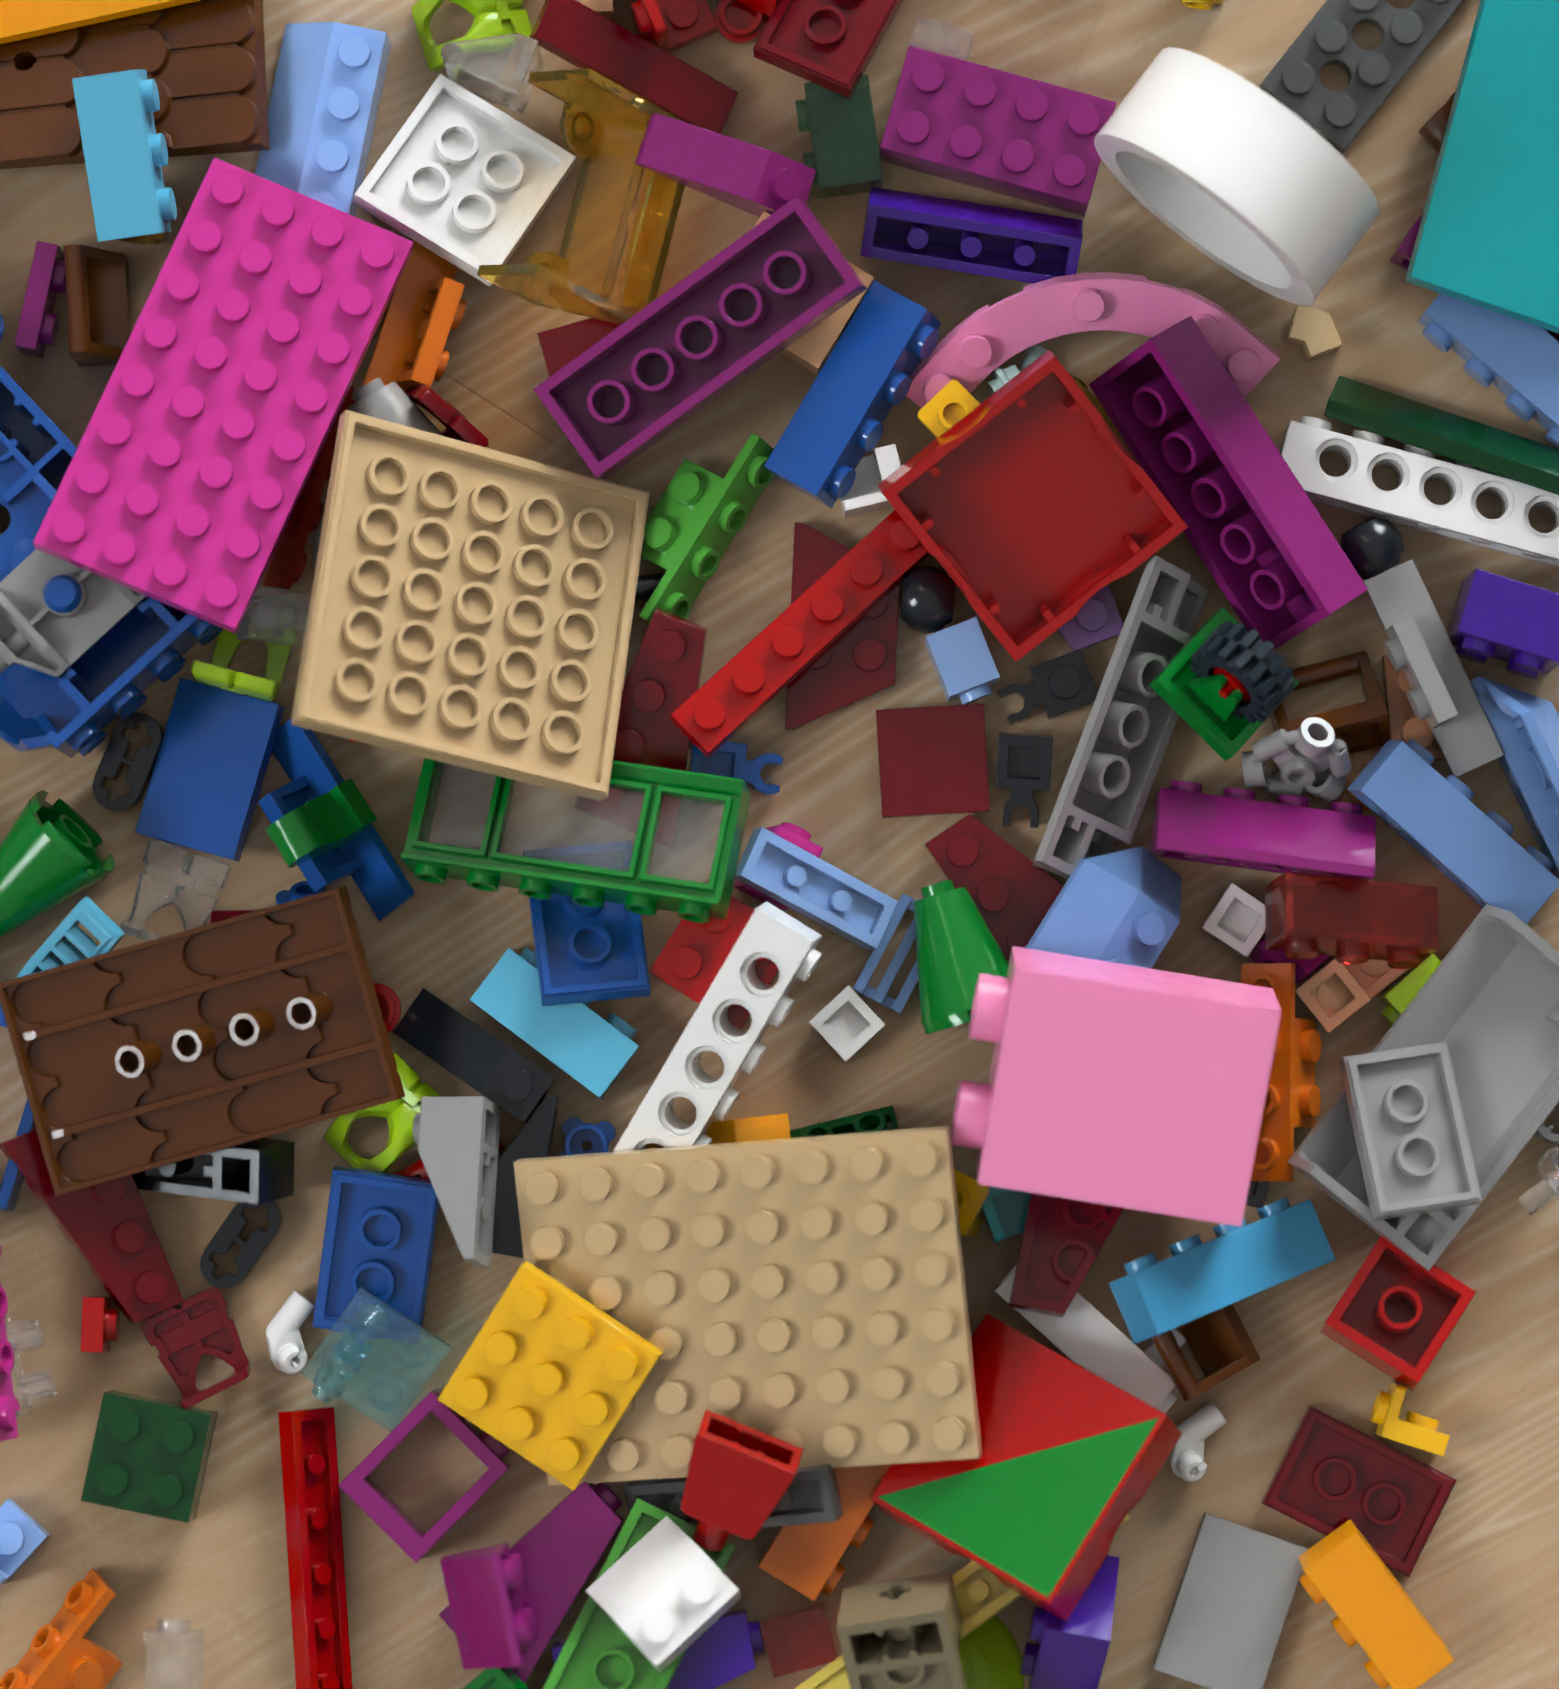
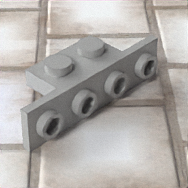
(1432, 668)

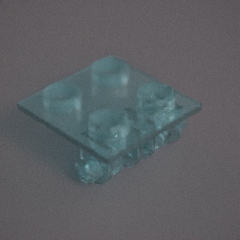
(374, 1360)

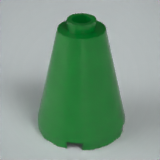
(46, 861)
(951, 953)

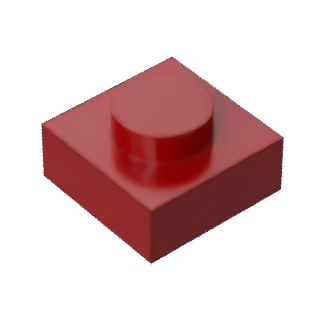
(99, 1324)

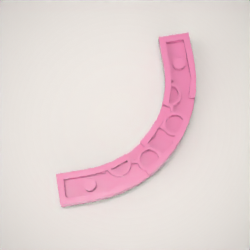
(1079, 305)

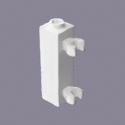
(1102, 1348)

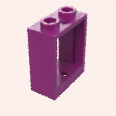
(388, 1514)

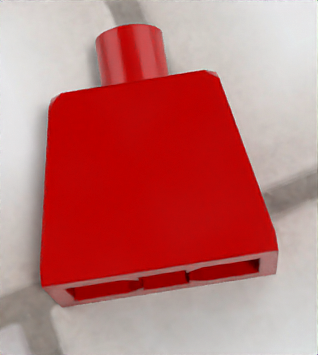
(735, 1479)

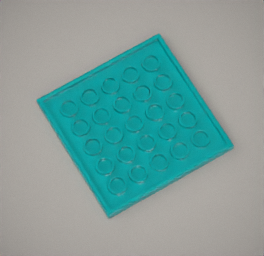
(1496, 181)

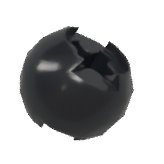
(1372, 546)
(927, 599)

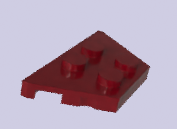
(858, 661)

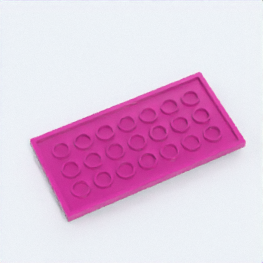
(224, 395)

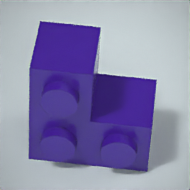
(1075, 1650)

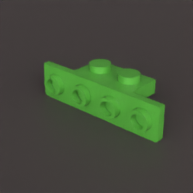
(697, 524)

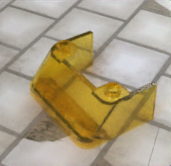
(618, 213)

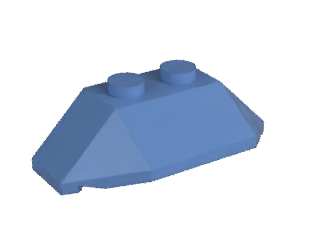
(1530, 744)
(1114, 910)

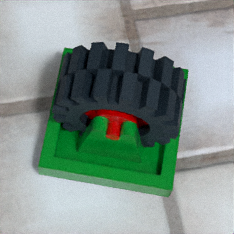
(1225, 683)

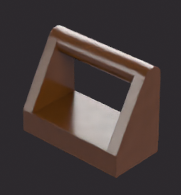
(97, 304)
(1358, 725)
(1218, 1345)

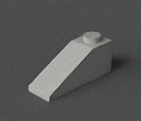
(460, 1154)

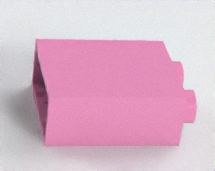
(1119, 1085)

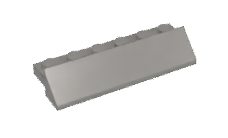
(1125, 725)

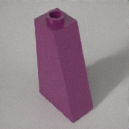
(559, 1559)

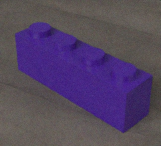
(969, 237)

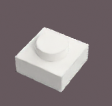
(1237, 920)
(847, 1023)

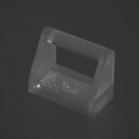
(495, 67)

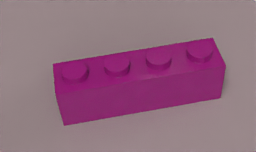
(1261, 834)

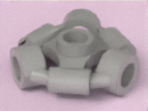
(1304, 768)

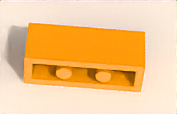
(1373, 1610)

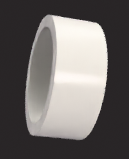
(1237, 175)

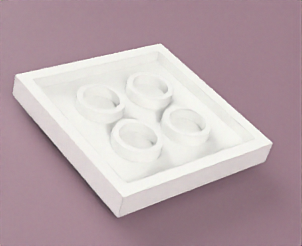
(464, 178)

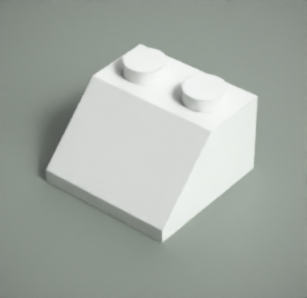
(664, 1593)

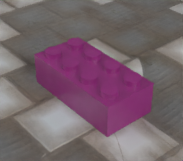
(995, 131)

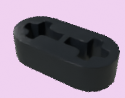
(116, 756)
(251, 1249)

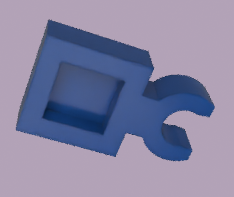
(732, 762)

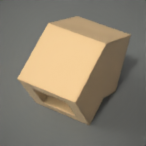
(1313, 332)

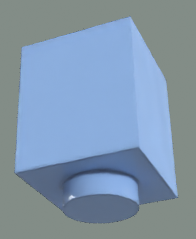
(963, 661)

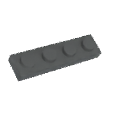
(808, 1499)

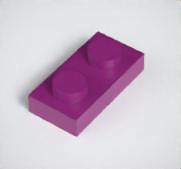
(37, 322)

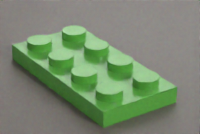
(596, 1649)

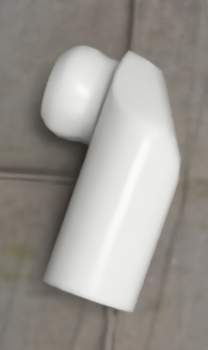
(285, 1337)
(1188, 1453)

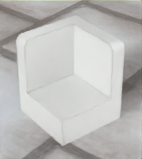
(865, 492)

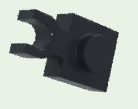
(1058, 686)
(1023, 766)

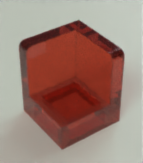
(798, 1640)

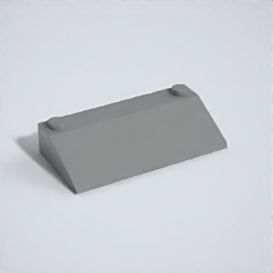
(1501, 1023)

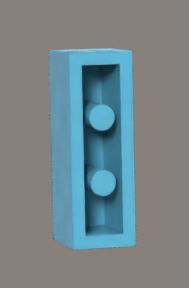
(124, 154)
(566, 1034)

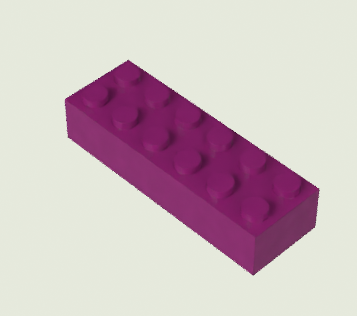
(700, 338)
(1227, 484)

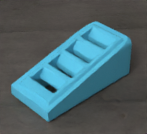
(91, 918)

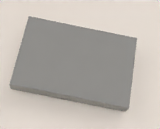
(1410, 1130)
(1229, 1606)

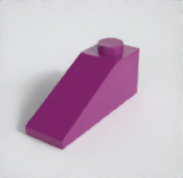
(722, 166)

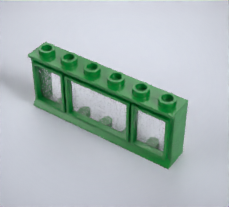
(651, 844)

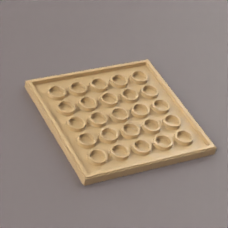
(471, 607)

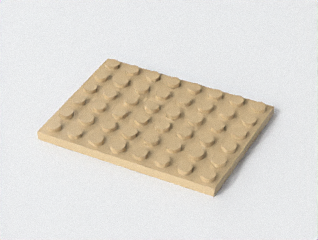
(781, 1282)

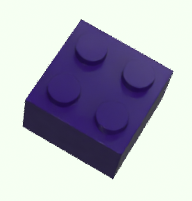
(1506, 623)

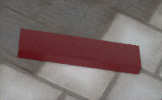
(632, 62)

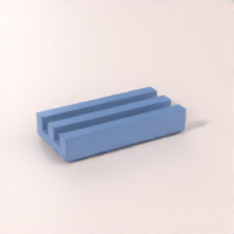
(879, 995)

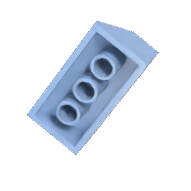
(324, 110)

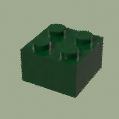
(149, 1456)

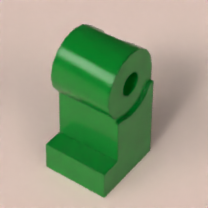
(321, 824)

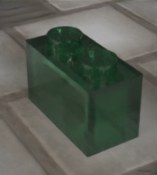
(840, 139)

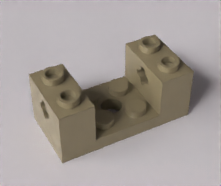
(902, 1634)

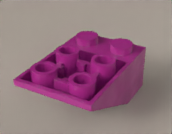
(487, 1607)

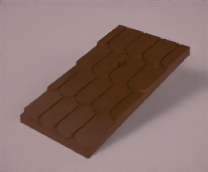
(199, 53)
(156, 1048)

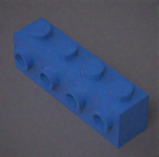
(854, 394)

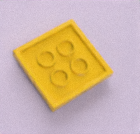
(550, 1375)

